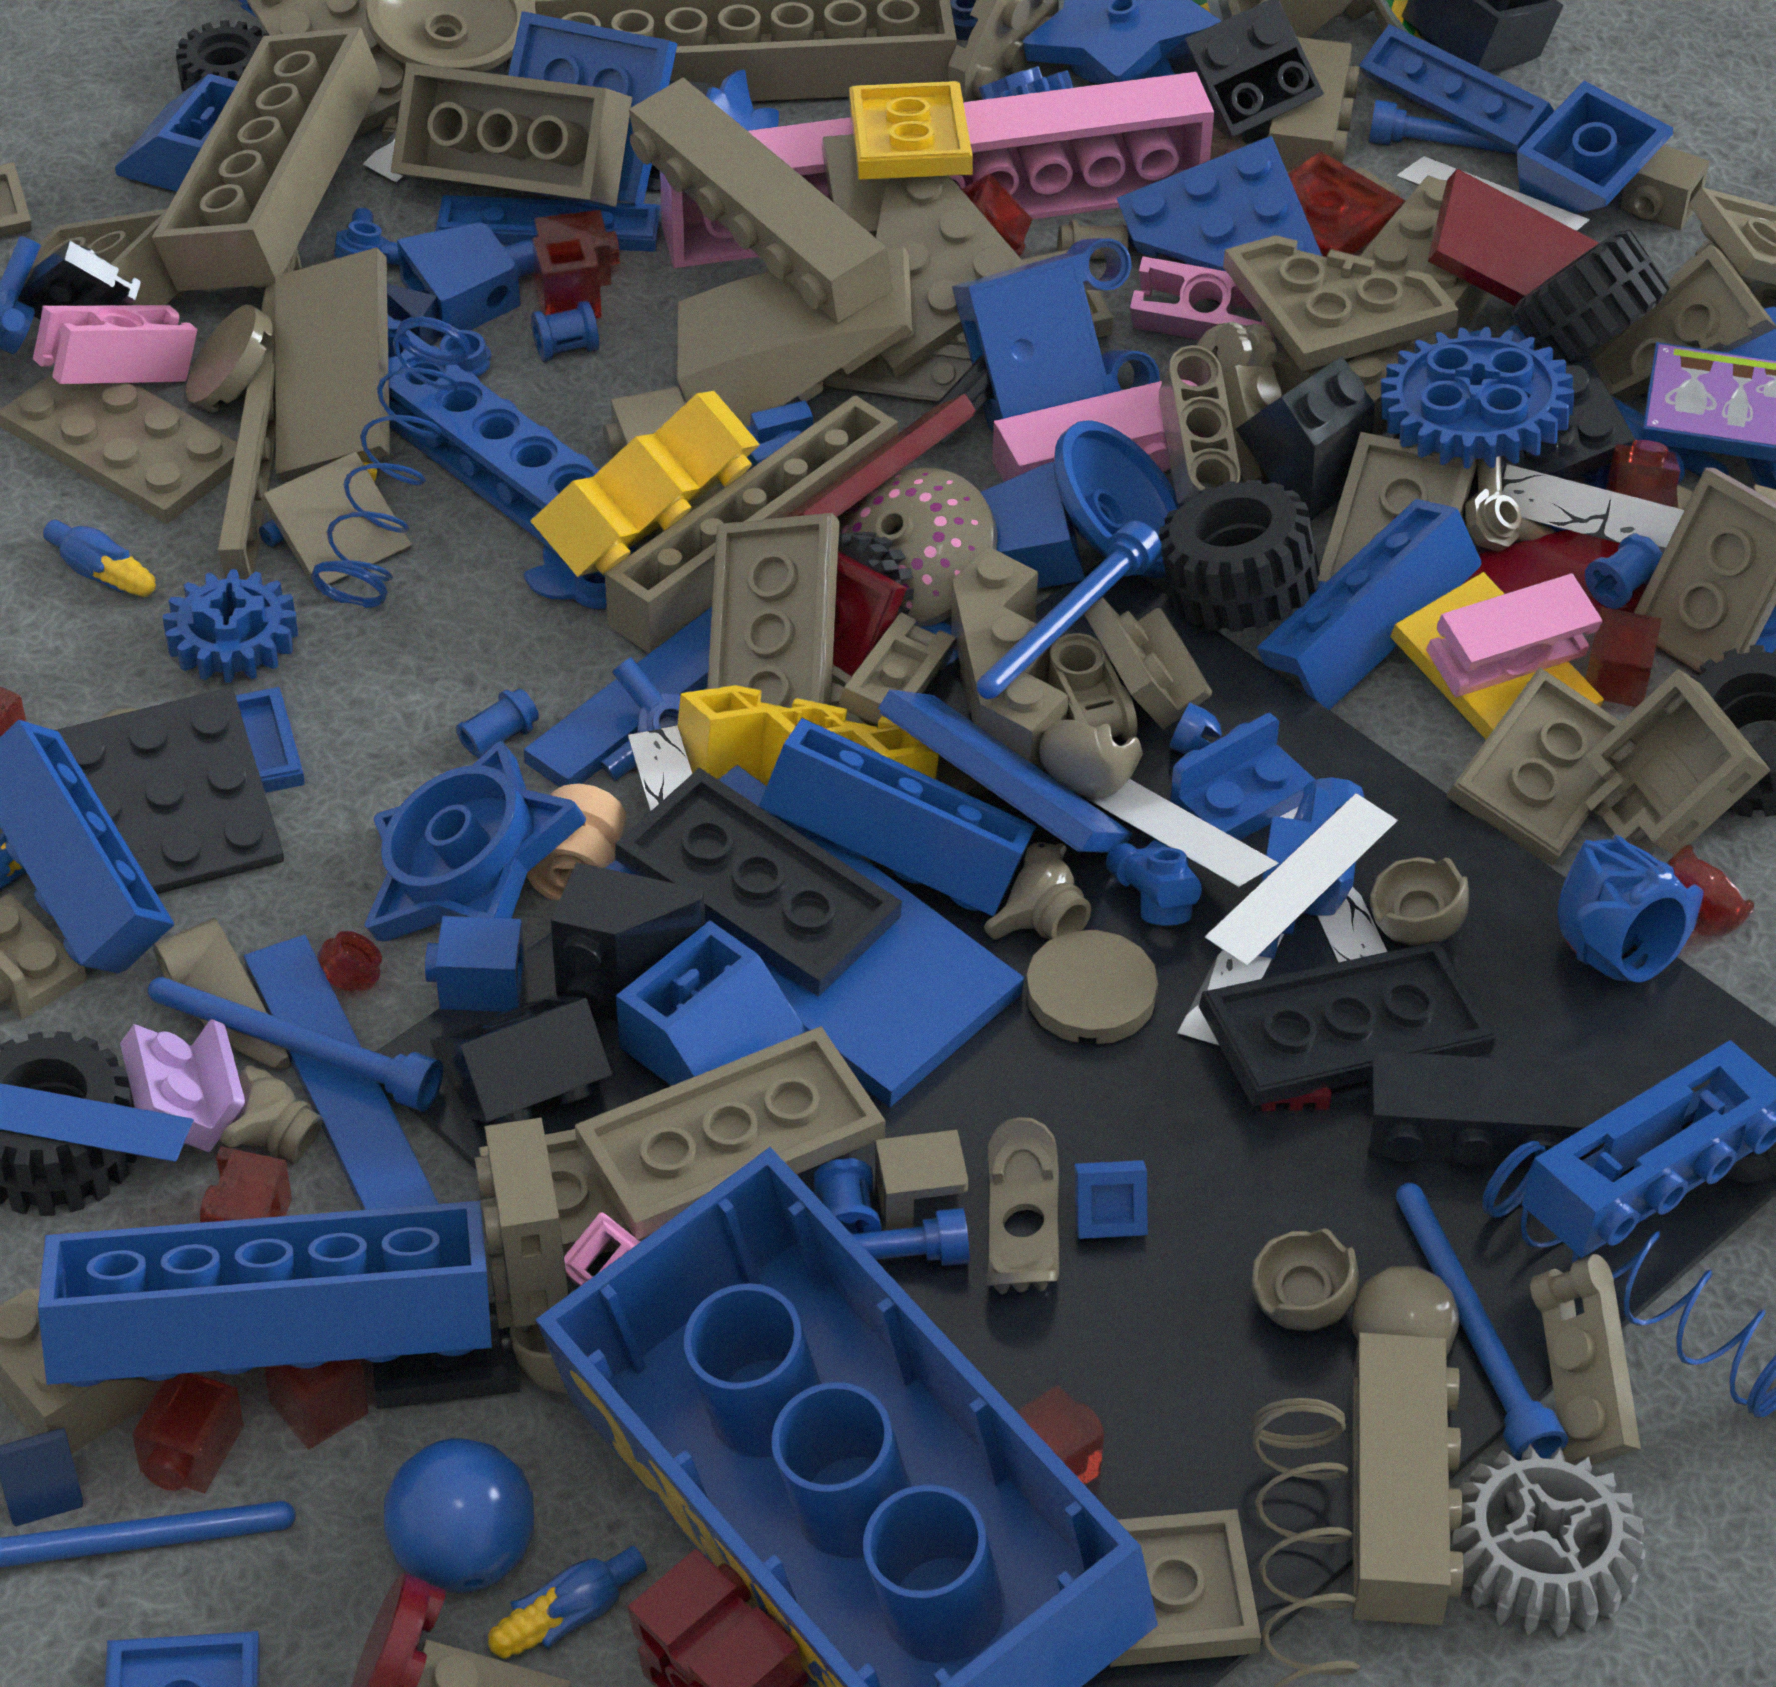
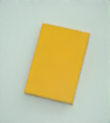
(910, 130)
(1485, 706)

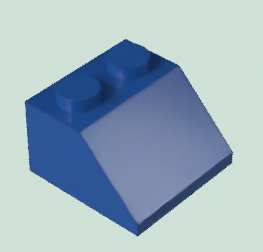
(1588, 150)

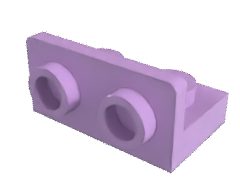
(185, 1079)

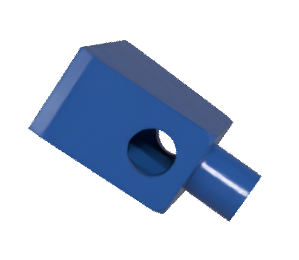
(466, 272)
(1036, 526)

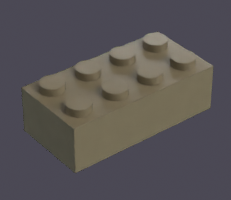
(511, 134)

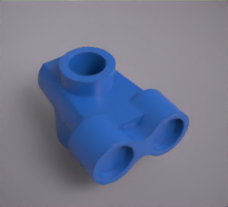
(1161, 877)

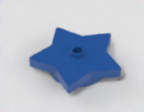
(1116, 37)
(465, 845)

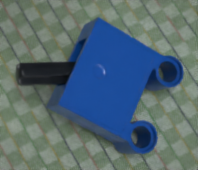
(1037, 338)

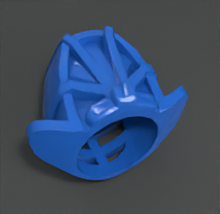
(1622, 900)

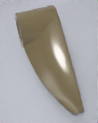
(207, 962)

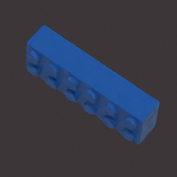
(263, 1293)

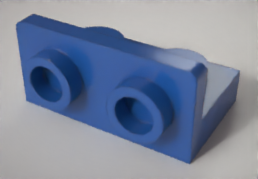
(1240, 779)

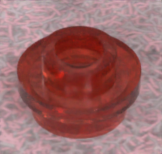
(350, 961)

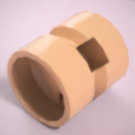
(588, 845)

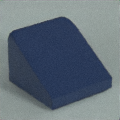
(408, 303)
(39, 1477)

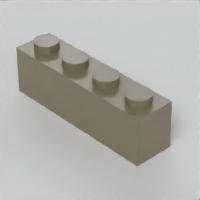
(1403, 1480)

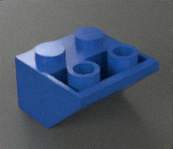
(176, 135)
(703, 1008)

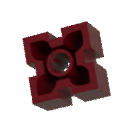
(706, 1634)

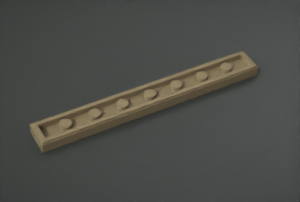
(253, 457)

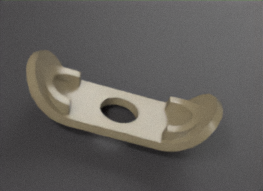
(1023, 1178)

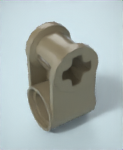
(1093, 689)

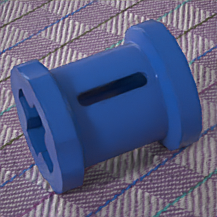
(565, 331)
(1616, 577)
(846, 1192)

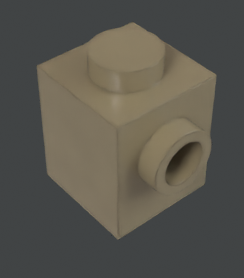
(1665, 187)

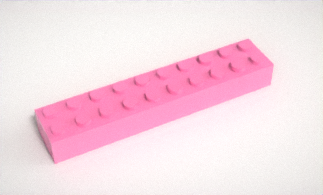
(1044, 148)

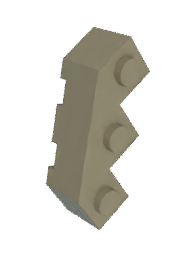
(989, 615)

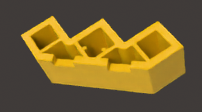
(647, 485)
(736, 728)

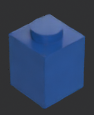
(477, 963)

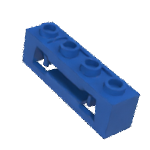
(1589, 1201)

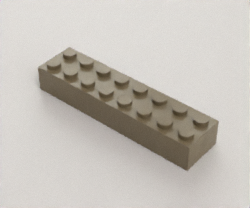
(785, 44)

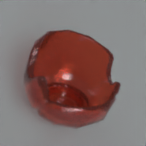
(1722, 904)

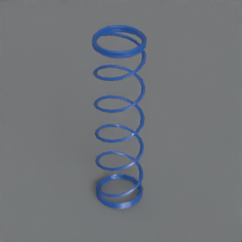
(355, 568)
(1763, 1382)

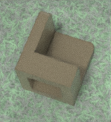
(916, 1169)

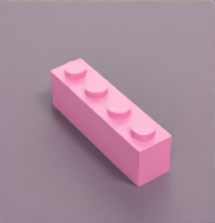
(1031, 438)

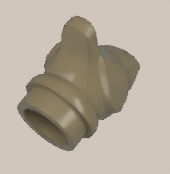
(1042, 897)
(272, 1117)

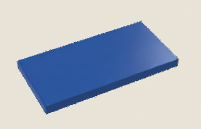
(907, 995)

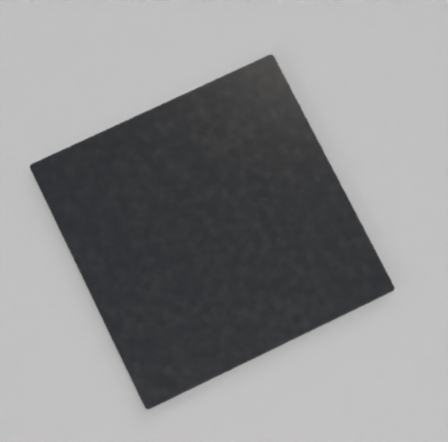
(1166, 1322)

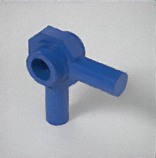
(362, 236)
(656, 713)

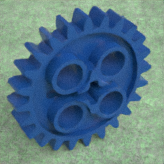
(1477, 397)

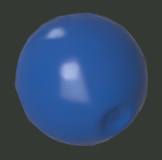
(459, 1515)

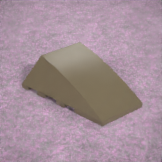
(767, 345)

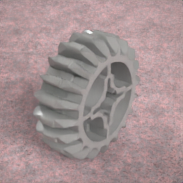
(1535, 1560)

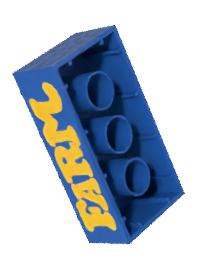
(843, 1452)

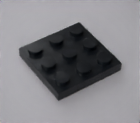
(181, 788)

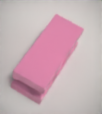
(1192, 285)
(114, 344)
(1513, 635)

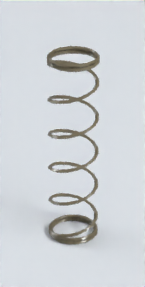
(1258, 1422)

